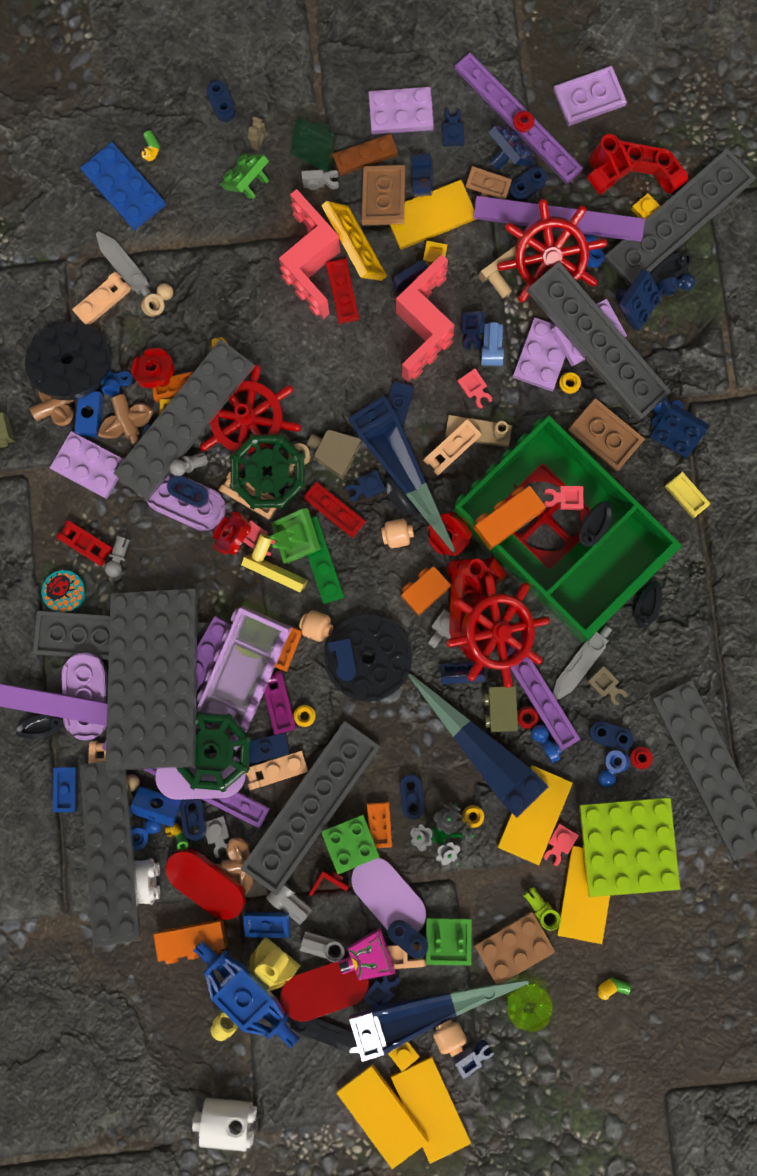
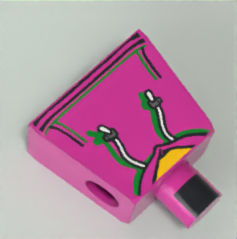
(368, 957)

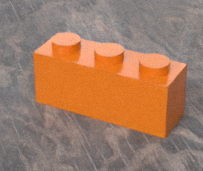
(509, 516)
(182, 940)

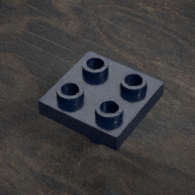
(511, 148)
(639, 299)
(679, 430)

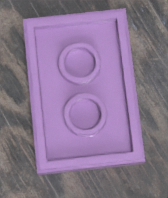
(589, 95)

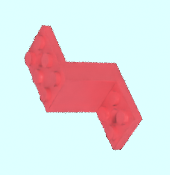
(309, 254)
(425, 318)

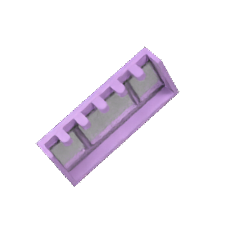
(242, 668)

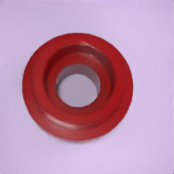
(523, 127)
(534, 717)
(634, 758)

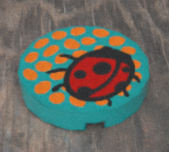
(63, 591)

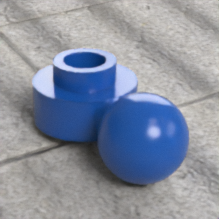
(596, 256)
(540, 734)
(607, 777)
(142, 839)

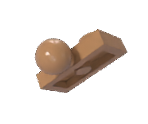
(488, 184)

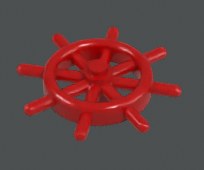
(549, 251)
(247, 417)
(498, 631)

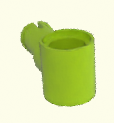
(541, 909)

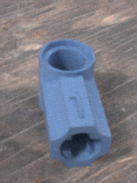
(492, 350)

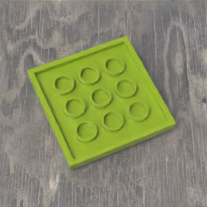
(629, 847)

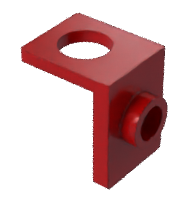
(333, 877)

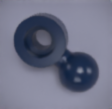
(669, 285)

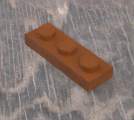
(365, 154)

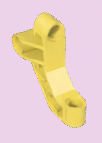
(271, 968)

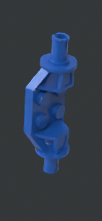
(244, 996)

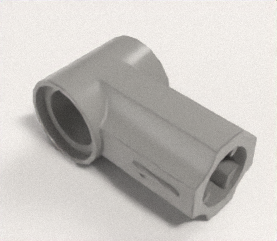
(290, 903)
(320, 946)

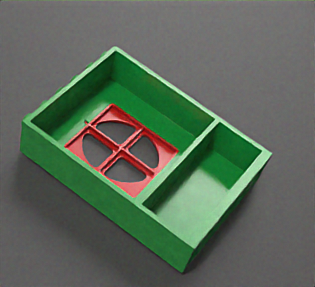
(578, 582)

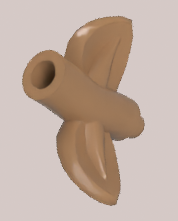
(59, 410)
(125, 420)
(238, 852)

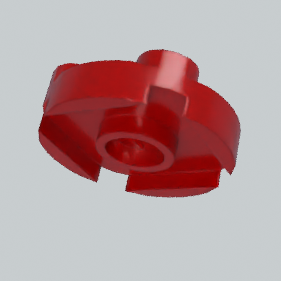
(156, 377)
(231, 533)
(460, 534)

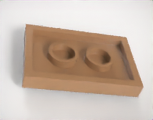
(383, 195)
(605, 435)
(514, 948)

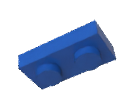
(65, 789)
(266, 924)

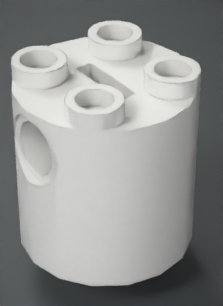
(146, 881)
(217, 1128)

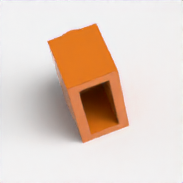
(425, 590)

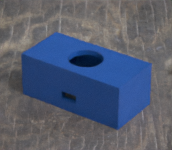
(89, 426)
(165, 814)

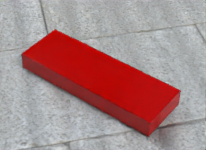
(342, 291)
(334, 509)

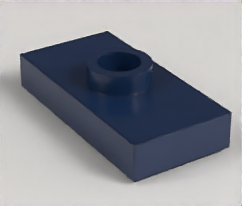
(400, 400)
(457, 673)
(268, 748)

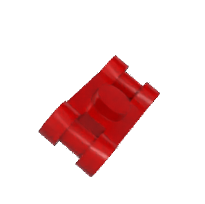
(84, 543)

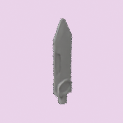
(123, 264)
(581, 663)

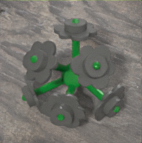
(447, 852)

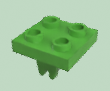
(244, 172)
(295, 536)
(350, 844)
(448, 941)

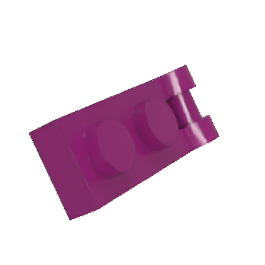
(279, 705)

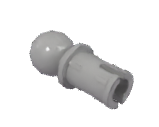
(187, 464)
(114, 567)

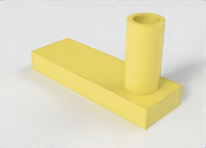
(257, 563)

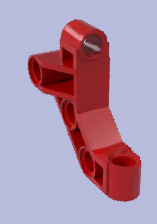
(613, 162)
(469, 581)

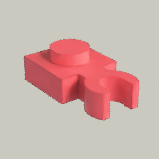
(472, 386)
(569, 497)
(252, 538)
(561, 841)

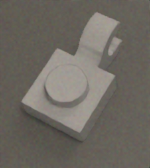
(316, 179)
(441, 627)

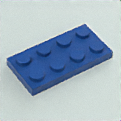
(123, 186)

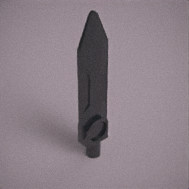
(326, 1033)

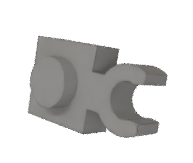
(217, 832)

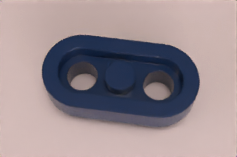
(219, 100)
(529, 183)
(407, 277)
(189, 491)
(611, 736)
(412, 797)
(193, 819)
(406, 940)

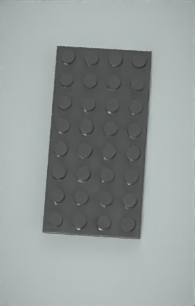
(152, 680)

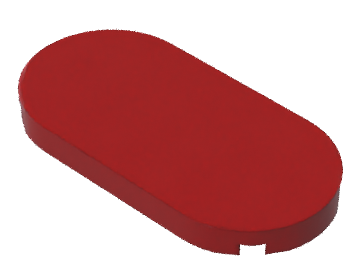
(205, 884)
(321, 992)

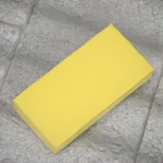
(687, 495)

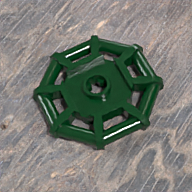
(267, 458)
(224, 756)

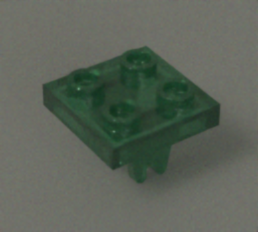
(313, 143)

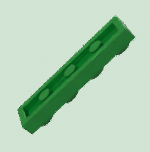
(324, 569)

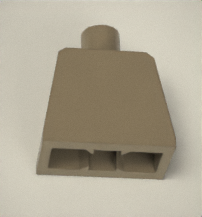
(335, 451)

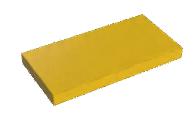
(434, 215)
(354, 241)
(532, 830)
(581, 915)
(432, 1108)
(382, 1116)

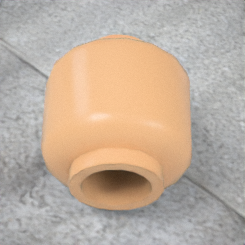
(397, 533)
(316, 626)
(449, 1038)

